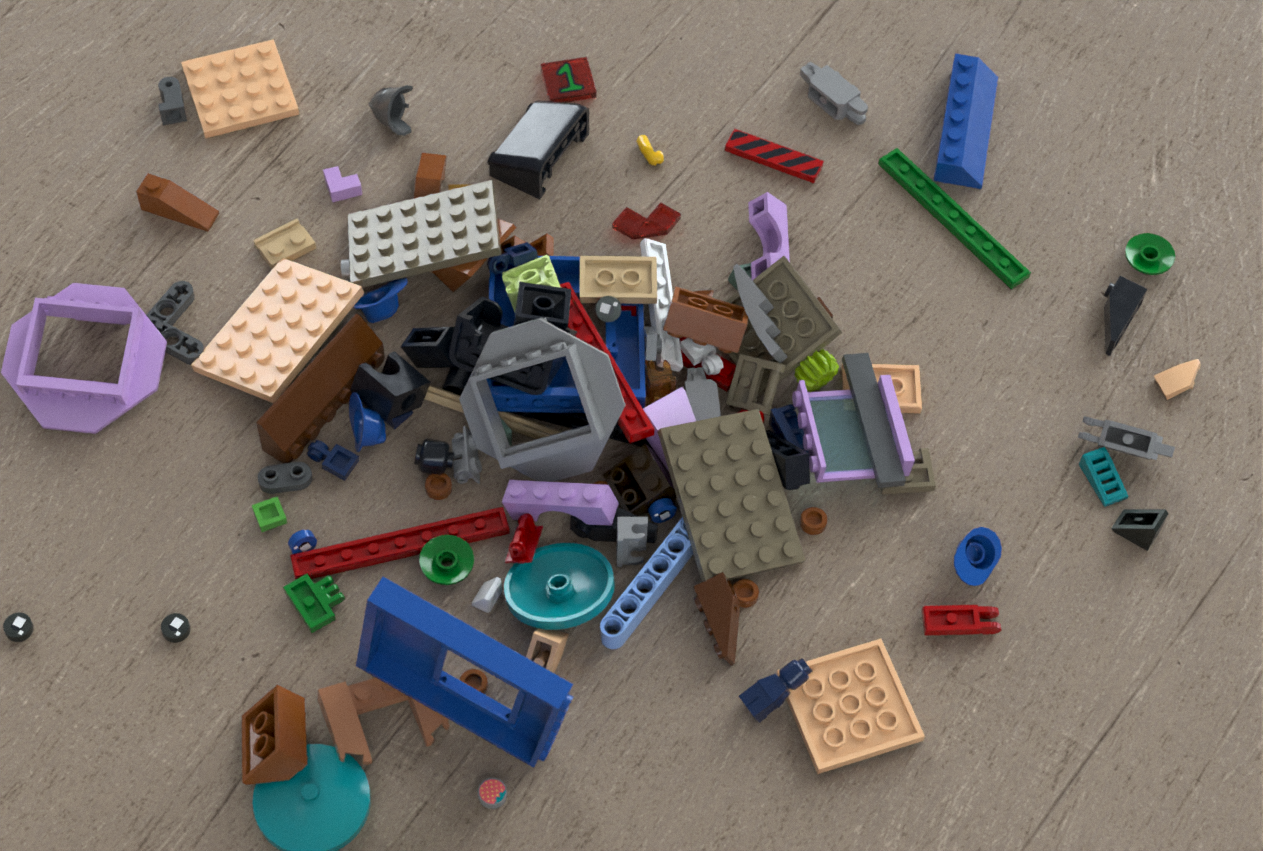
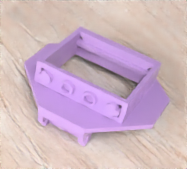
(82, 403)

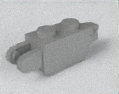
(834, 93)
(702, 394)
(1127, 439)

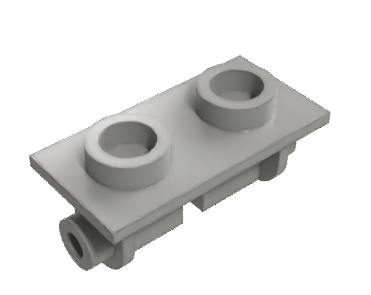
(470, 465)

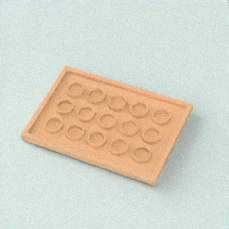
(277, 330)

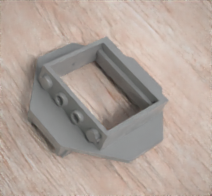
(558, 454)

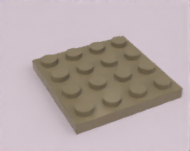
(796, 313)

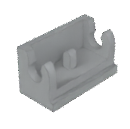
(630, 537)

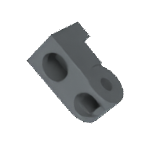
(172, 108)

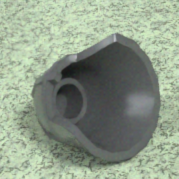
(389, 106)

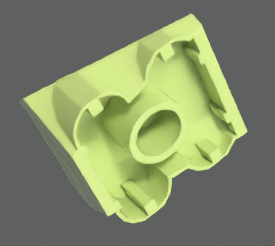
(536, 272)

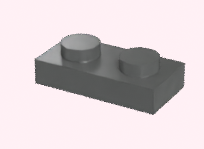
(652, 343)

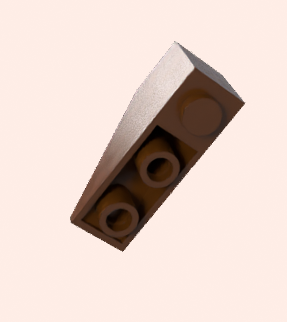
(722, 612)

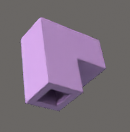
(341, 187)

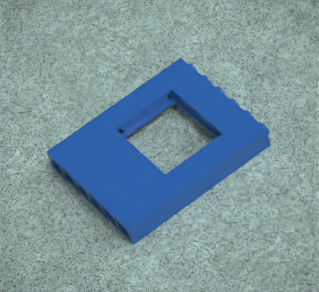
(623, 340)
(407, 646)

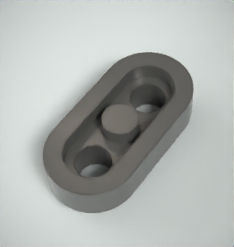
(284, 477)

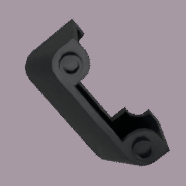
(537, 144)
(471, 334)

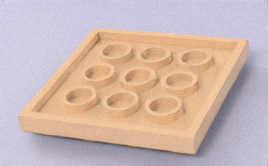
(239, 88)
(853, 707)

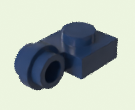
(515, 255)
(337, 462)

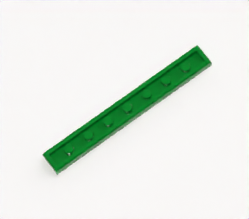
(954, 218)

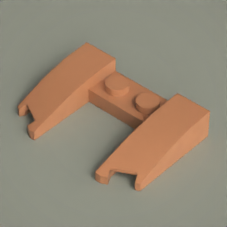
(344, 703)

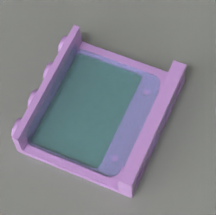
(836, 436)

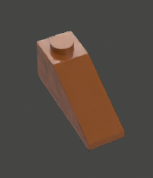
(175, 203)

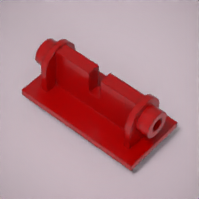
(524, 540)

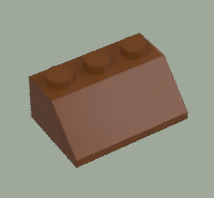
(457, 275)
(706, 320)
(274, 738)

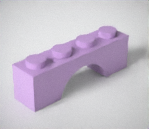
(770, 221)
(588, 502)

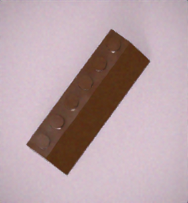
(318, 391)

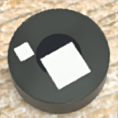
(608, 308)
(18, 627)
(175, 627)

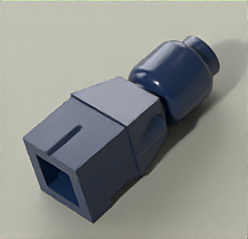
(773, 690)

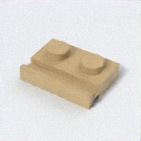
(285, 242)

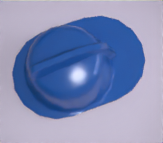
(381, 302)
(366, 424)
(977, 556)

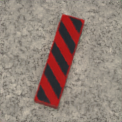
(774, 156)

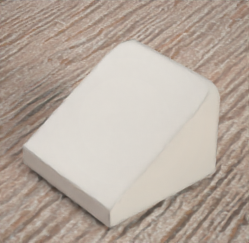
(488, 595)

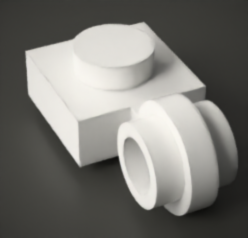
(706, 354)

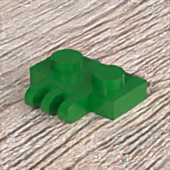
(314, 600)

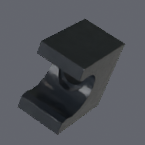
(393, 390)

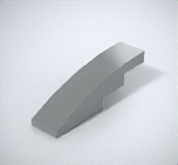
(756, 308)

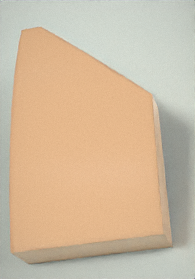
(1178, 378)

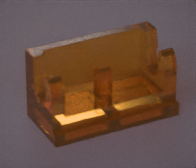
(658, 383)

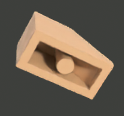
(547, 648)

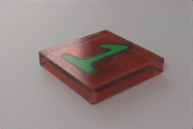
(568, 80)

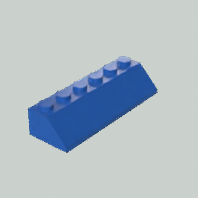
(966, 123)

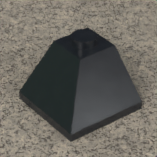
(542, 301)

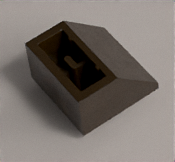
(640, 481)

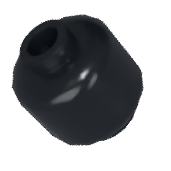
(433, 456)

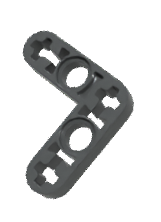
(165, 323)

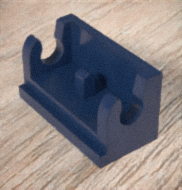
(785, 424)

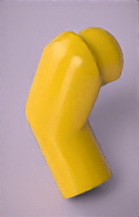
(646, 149)

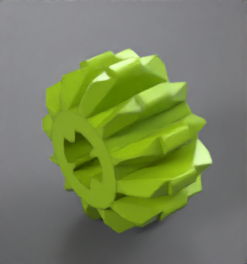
(817, 370)

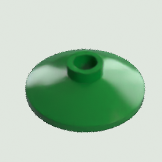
(1151, 246)
(446, 549)

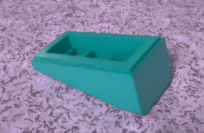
(1097, 461)

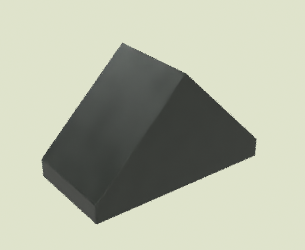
(1140, 525)

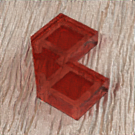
(636, 226)

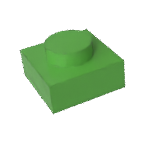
(269, 514)

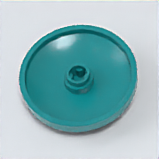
(560, 586)
(316, 807)

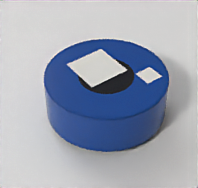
(662, 510)
(302, 541)

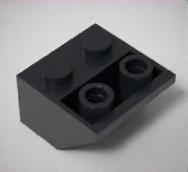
(429, 347)

